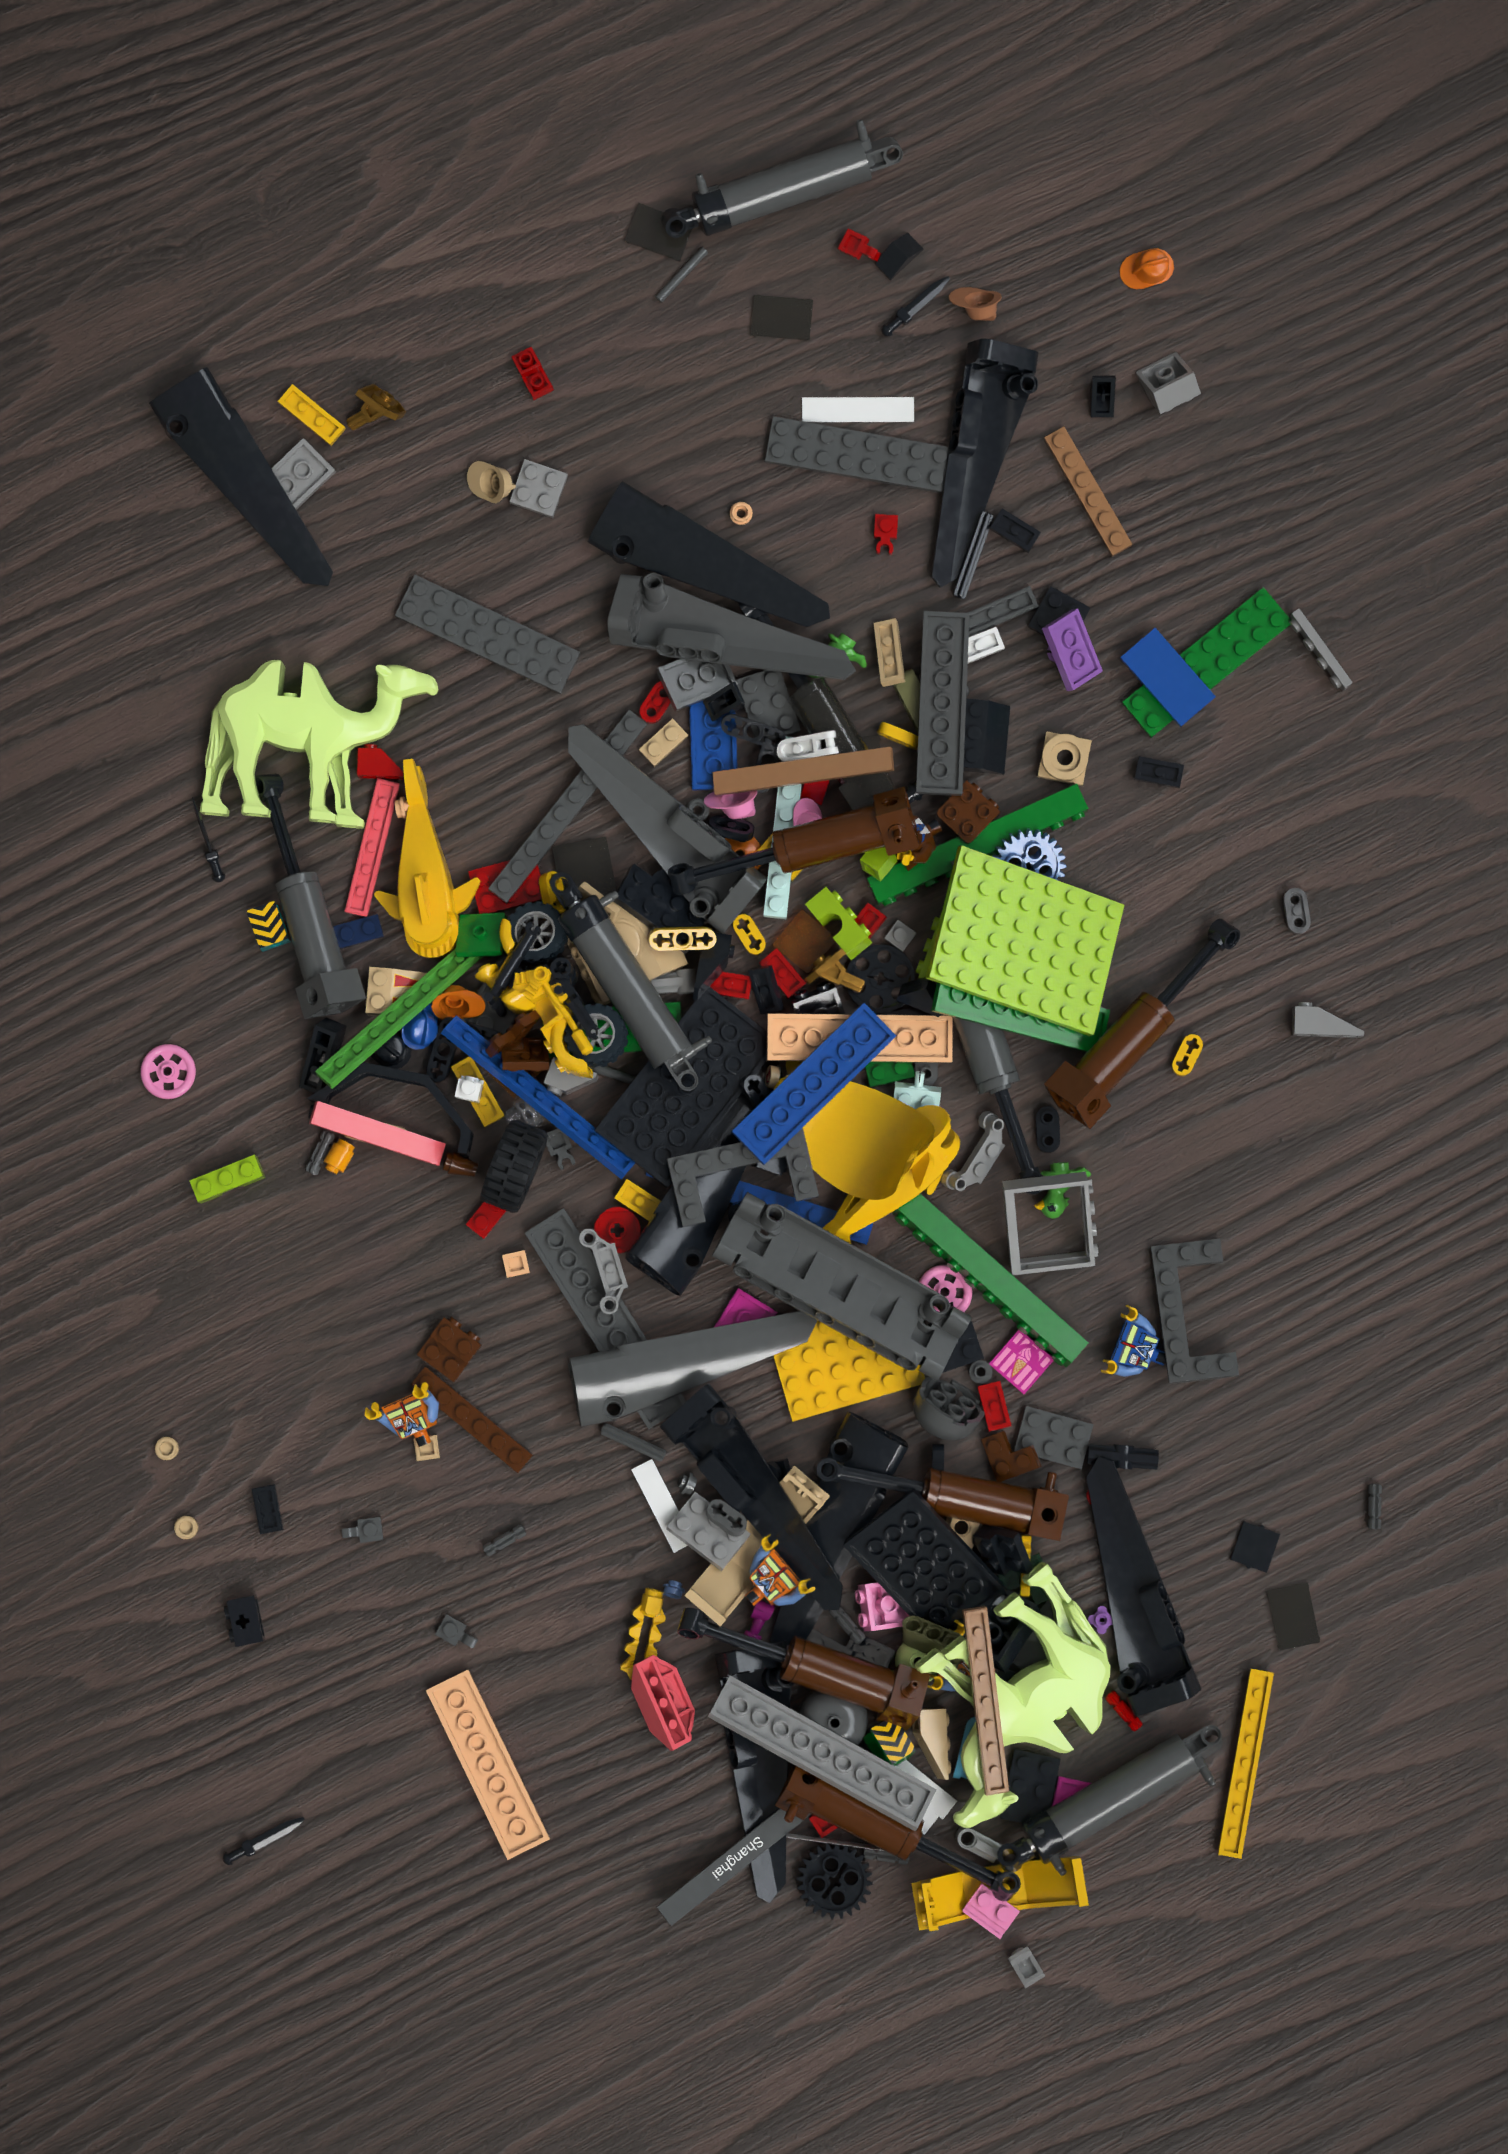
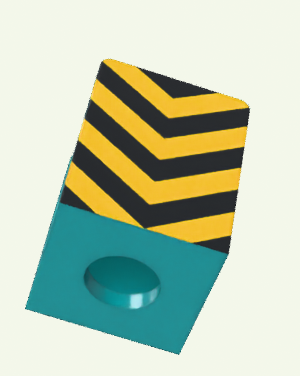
(268, 926)

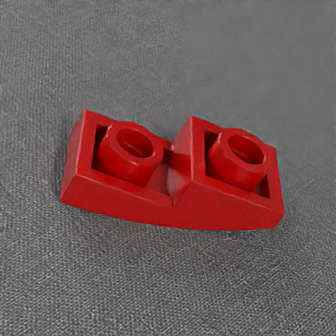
(532, 373)

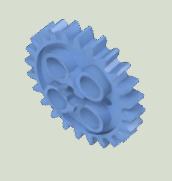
(1020, 845)

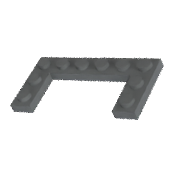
(686, 1167)
(1179, 1364)

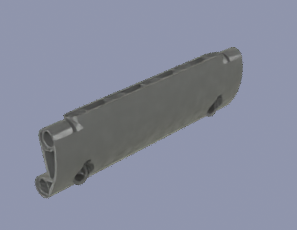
(841, 1286)

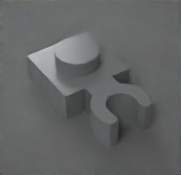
(558, 1144)

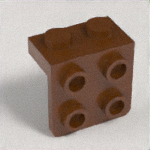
(968, 813)

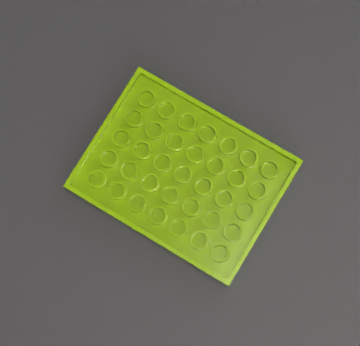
(1025, 941)

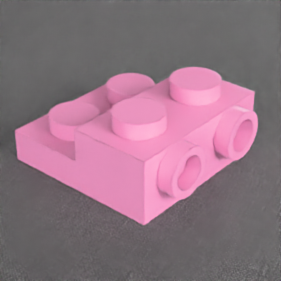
(878, 1608)

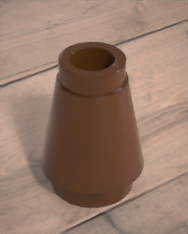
(459, 1165)

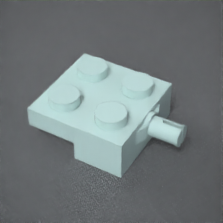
(917, 1094)

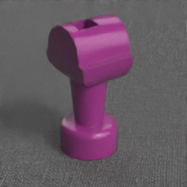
(760, 1614)

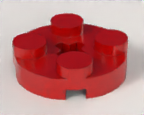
(626, 1219)

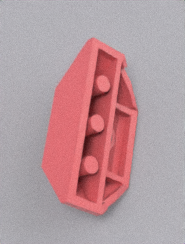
(663, 1701)

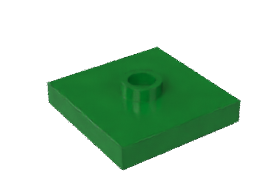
(479, 935)

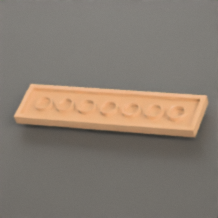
(916, 1040)
(488, 1764)

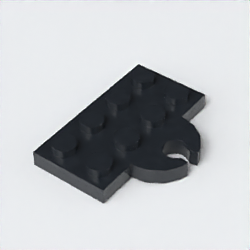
(655, 903)

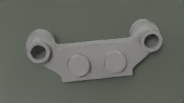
(982, 1156)
(609, 1269)

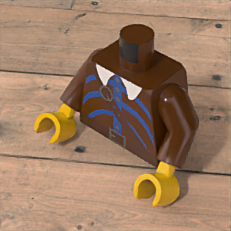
(926, 844)

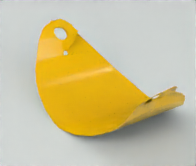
(865, 1141)

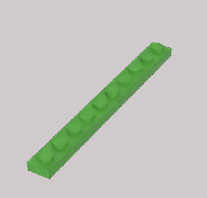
(394, 1018)

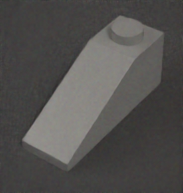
(1320, 1023)

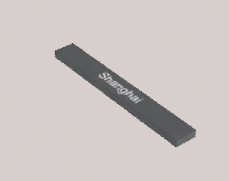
(726, 1866)

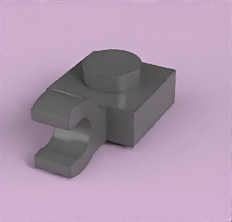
(367, 1530)
(453, 1632)

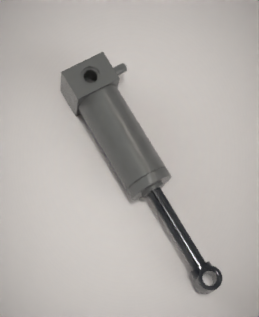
(327, 982)
(995, 1073)

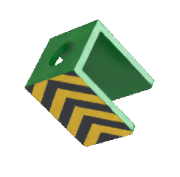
(889, 1743)

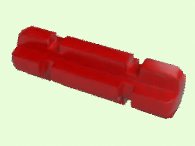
(1123, 1710)

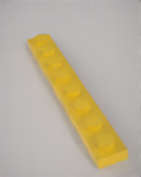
(1245, 1763)

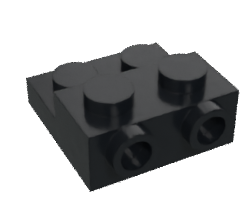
(819, 1001)
(966, 1350)
(1002, 1550)

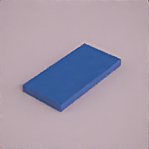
(1167, 677)
(710, 747)

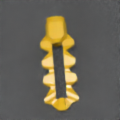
(651, 1607)

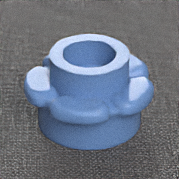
(673, 1589)

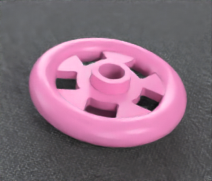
(180, 1086)
(939, 1273)

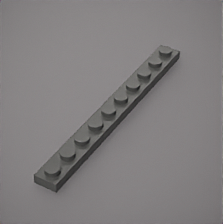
(560, 815)

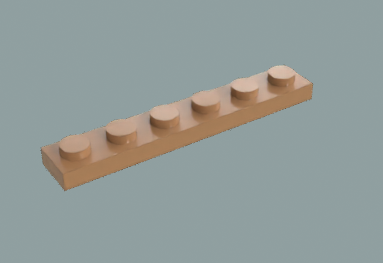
(1088, 491)

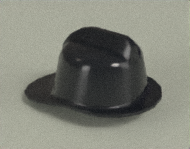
(393, 1052)

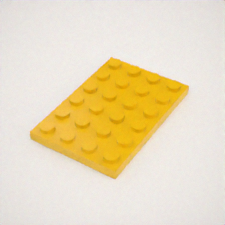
(836, 1373)

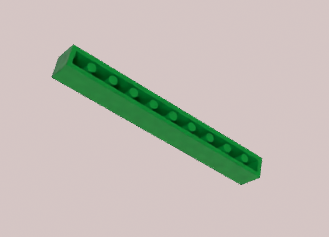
(1040, 815)
(991, 1280)

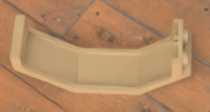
(721, 1591)

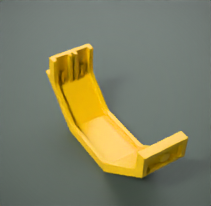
(943, 1897)

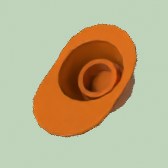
(1146, 268)
(459, 1002)

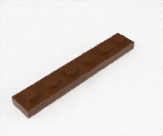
(474, 1421)

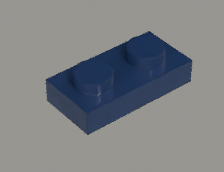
(358, 931)

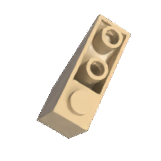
(932, 1738)

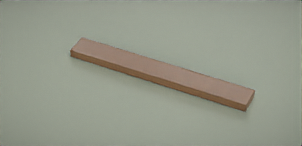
(803, 771)
(985, 1700)

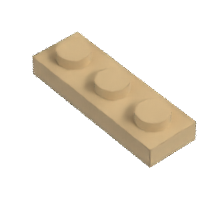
(889, 652)

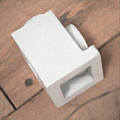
(469, 1089)

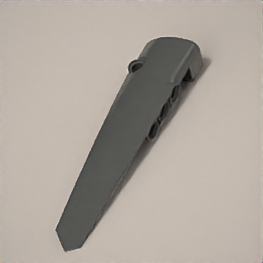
(689, 628)
(666, 828)
(665, 1366)

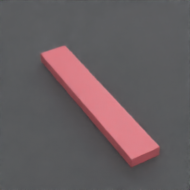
(372, 848)
(377, 1133)

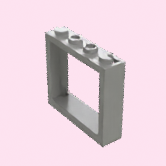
(1058, 1261)

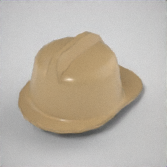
(489, 481)

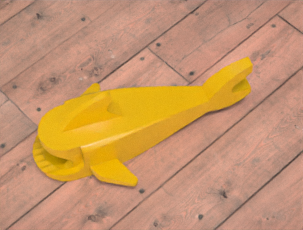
(425, 888)
(922, 1176)

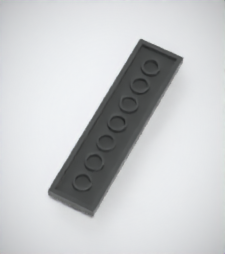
(857, 454)
(487, 634)
(942, 703)

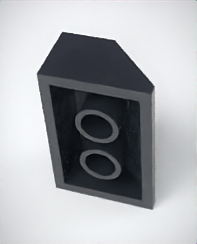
(986, 736)
(1007, 1634)

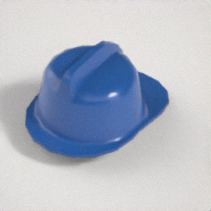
(421, 1029)

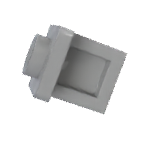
(1026, 1966)

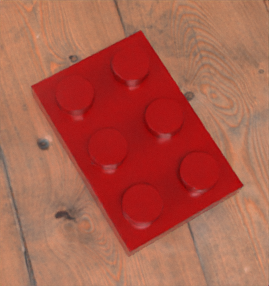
(490, 903)

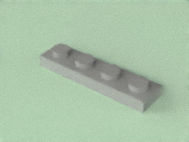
(1325, 658)

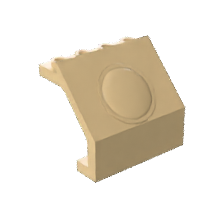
(636, 937)

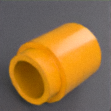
(339, 1156)

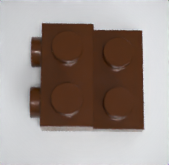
(450, 1348)

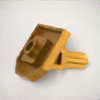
(377, 404)
(833, 971)

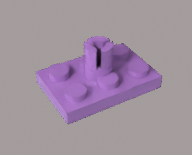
(1072, 649)

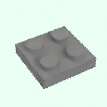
(538, 488)

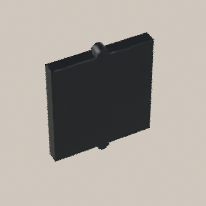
(1255, 1547)

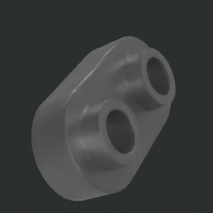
(1296, 911)

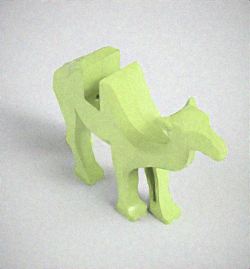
(310, 724)
(1032, 1699)

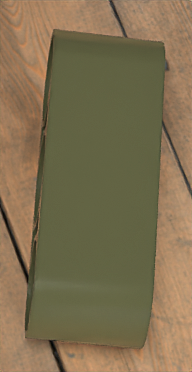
(910, 696)
(927, 1635)

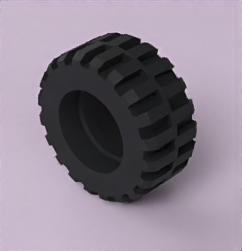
(514, 1166)

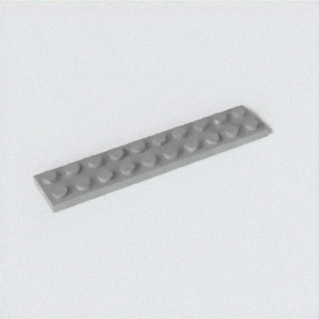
(822, 1753)

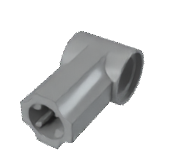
(677, 982)
(980, 1844)

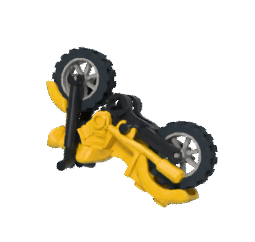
(551, 992)

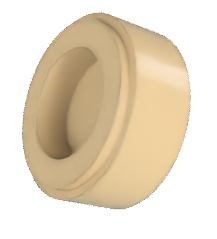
(772, 1076)
(167, 1448)
(186, 1527)

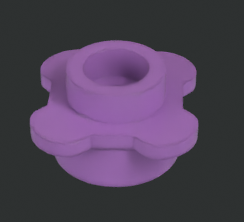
(1095, 1619)

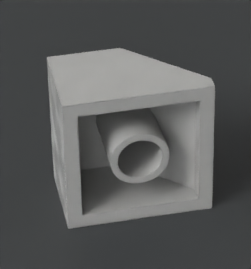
(1168, 382)
(565, 1083)

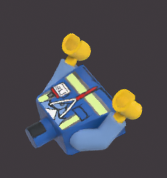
(1134, 1346)

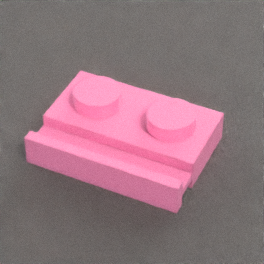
(989, 1911)

